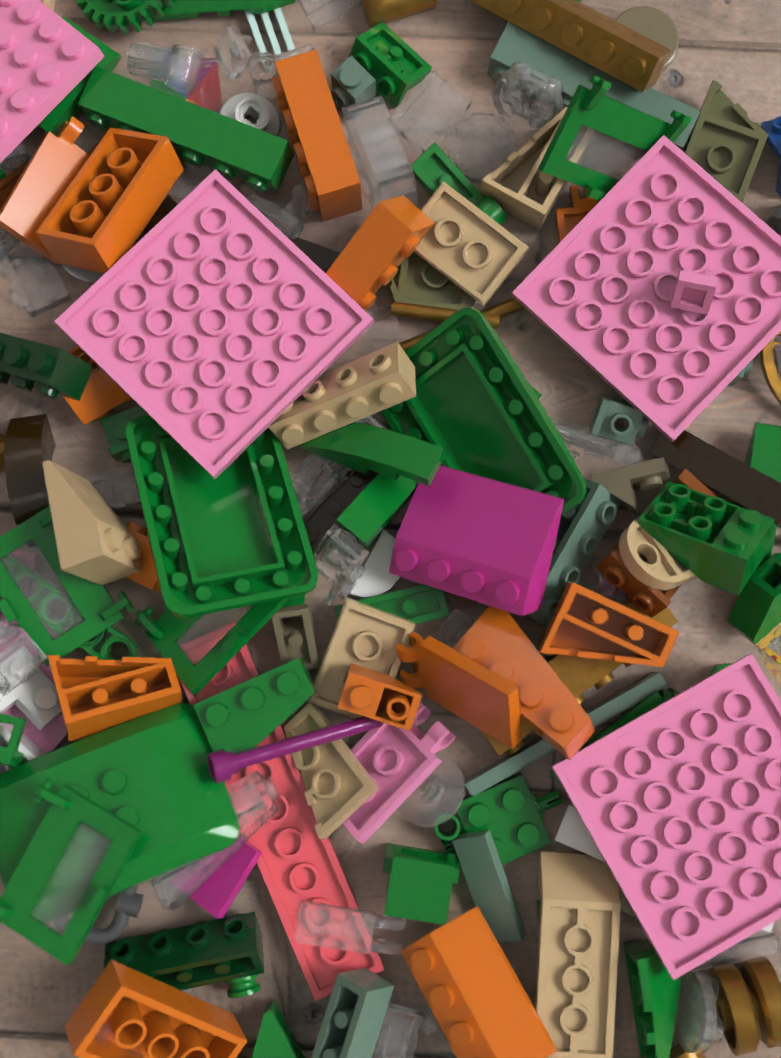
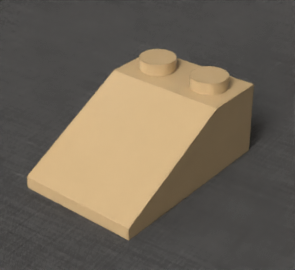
(87, 530)

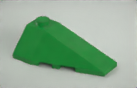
(652, 997)

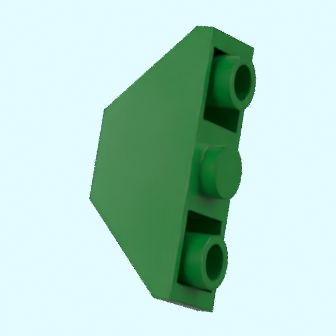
(759, 602)

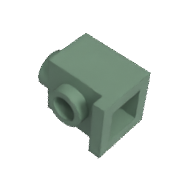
(351, 84)
(611, 409)

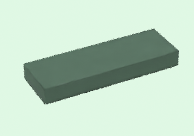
(489, 885)

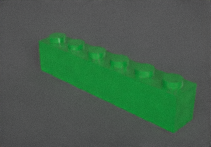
(192, 130)

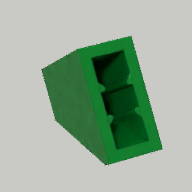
(376, 508)

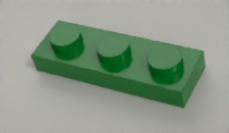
(413, 603)

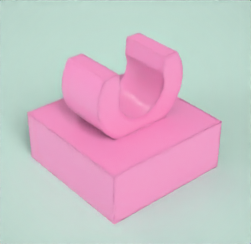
(694, 291)

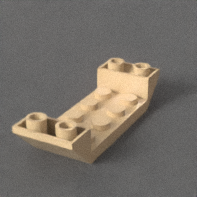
(577, 953)

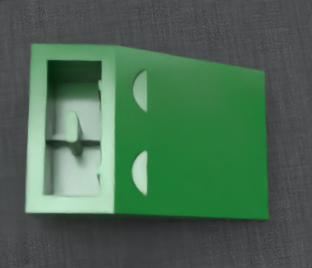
(709, 535)

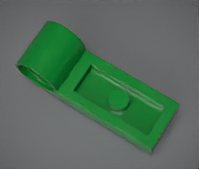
(435, 167)

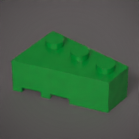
(256, 708)

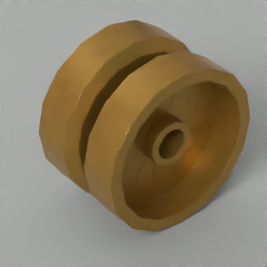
(749, 1004)

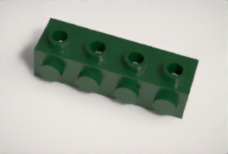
(42, 367)
(195, 953)

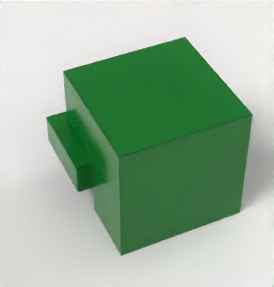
(419, 882)

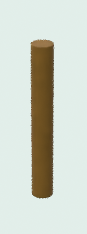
(432, 313)

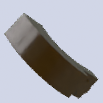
(26, 447)

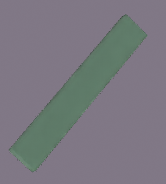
(539, 747)

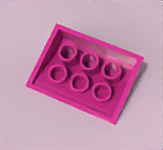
(479, 540)

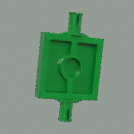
(510, 815)

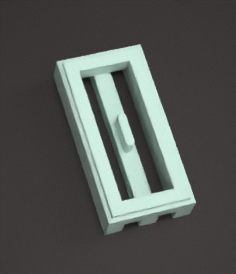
(270, 31)

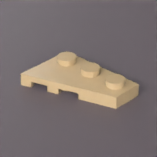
(330, 772)

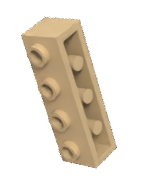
(348, 395)

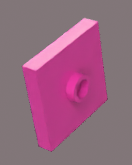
(222, 887)

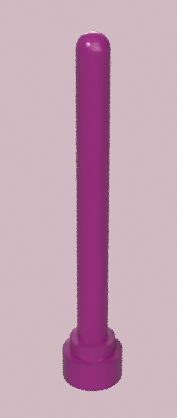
(224, 765)

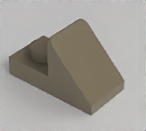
(624, 480)
(296, 635)

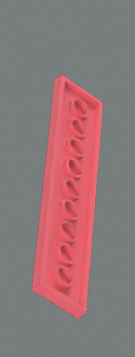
(293, 857)

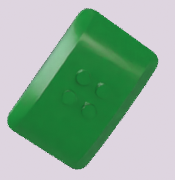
(484, 411)
(222, 537)
(142, 772)

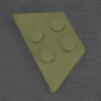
(726, 142)
(424, 285)

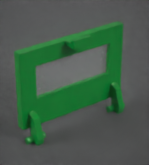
(603, 139)
(46, 601)
(205, 642)
(66, 872)

